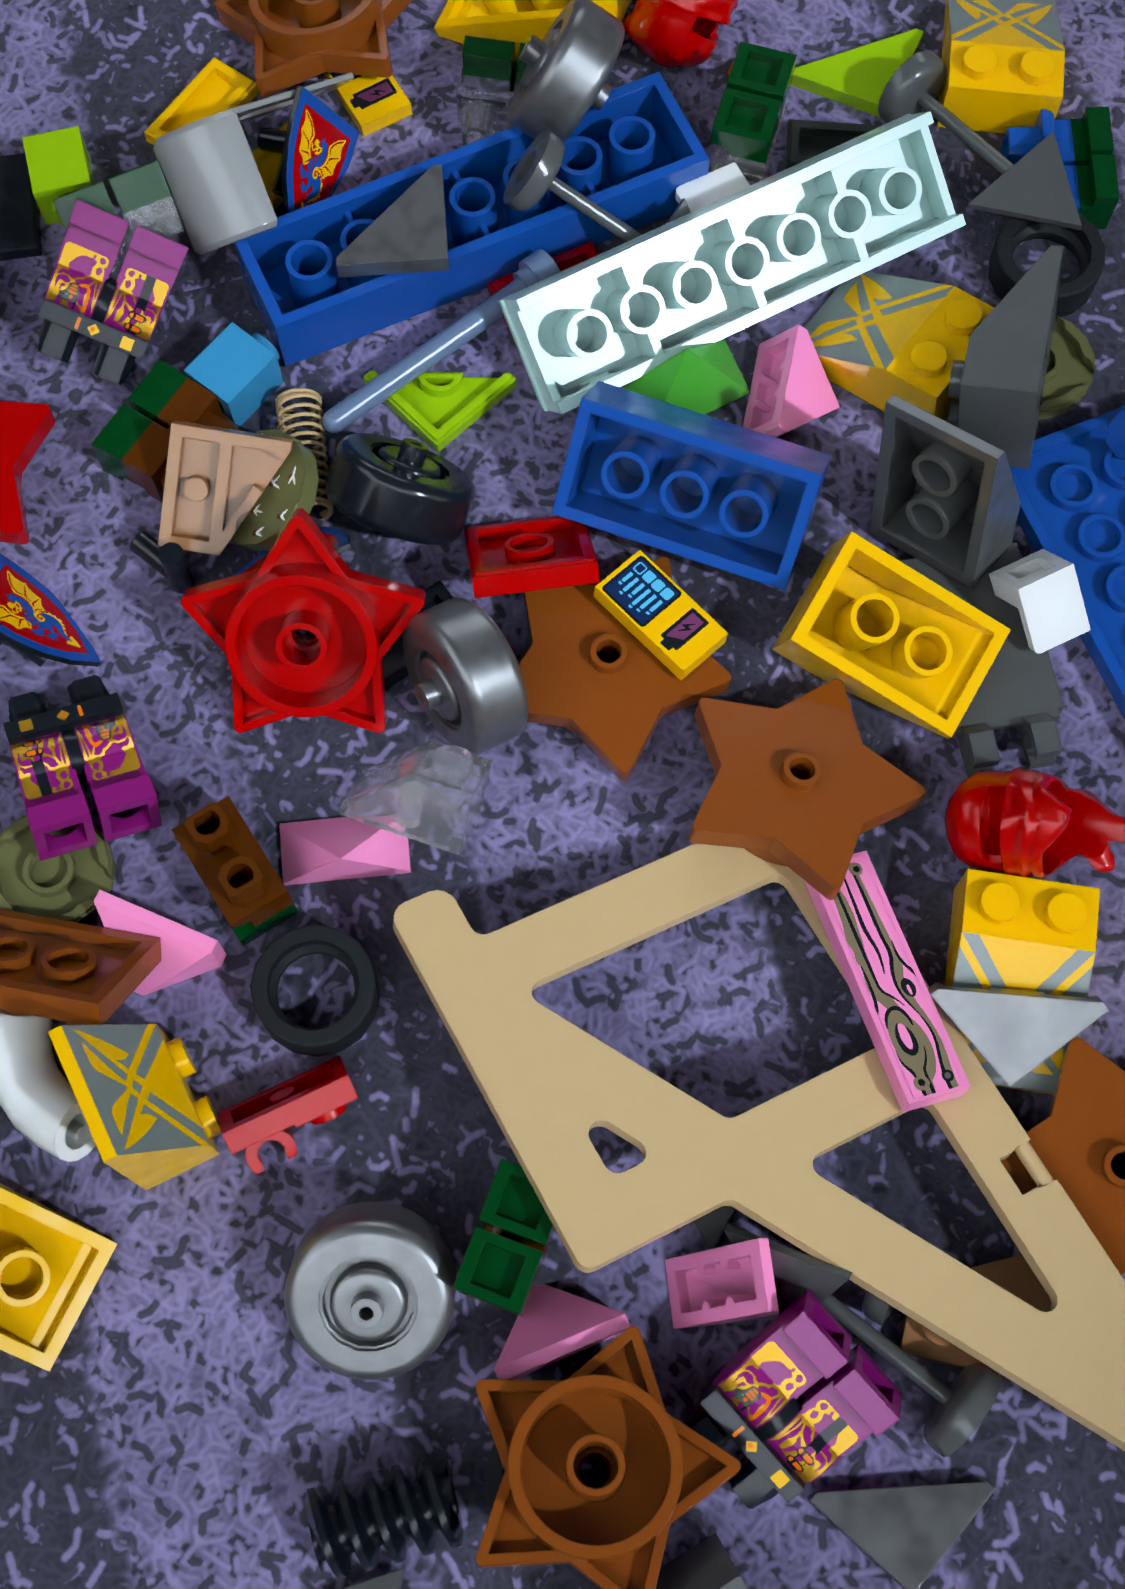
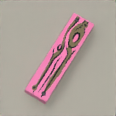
(890, 990)

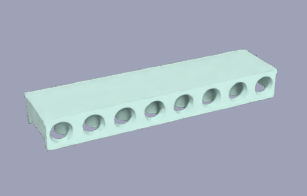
(732, 262)

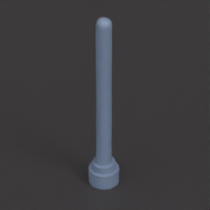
(531, 271)

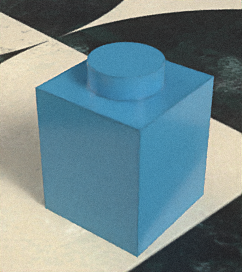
(239, 371)

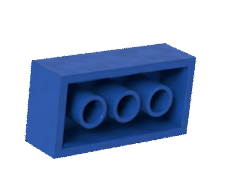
(690, 484)

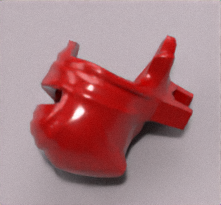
(678, 30)
(1029, 824)

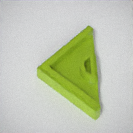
(860, 73)
(446, 403)

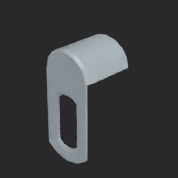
(216, 174)

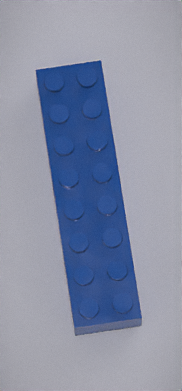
(618, 156)

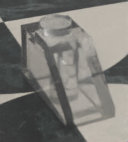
(423, 795)

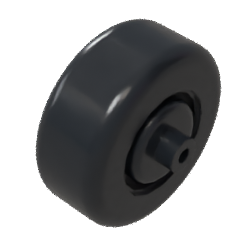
(399, 488)

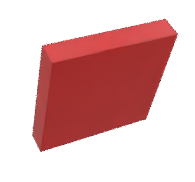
(530, 556)

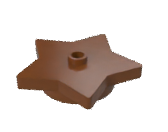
(312, 37)
(604, 703)
(796, 784)
(1080, 1141)
(605, 1414)

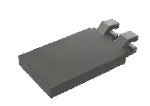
(1016, 689)

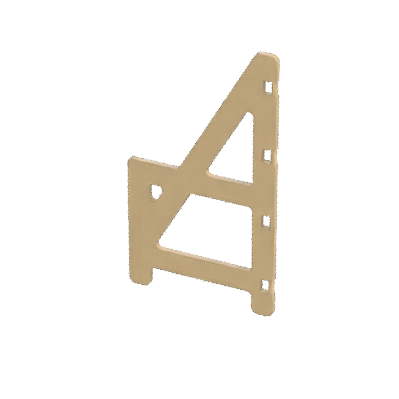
(559, 1082)

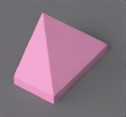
(788, 385)
(340, 851)
(183, 950)
(722, 1285)
(554, 1329)

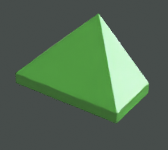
(695, 379)

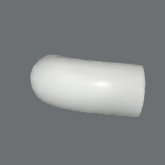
(35, 1090)

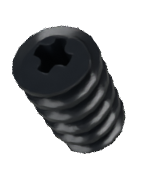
(384, 1518)

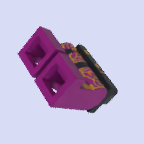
(109, 310)
(76, 745)
(794, 1402)

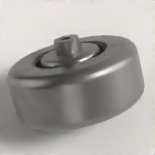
(566, 70)
(465, 675)
(370, 1291)

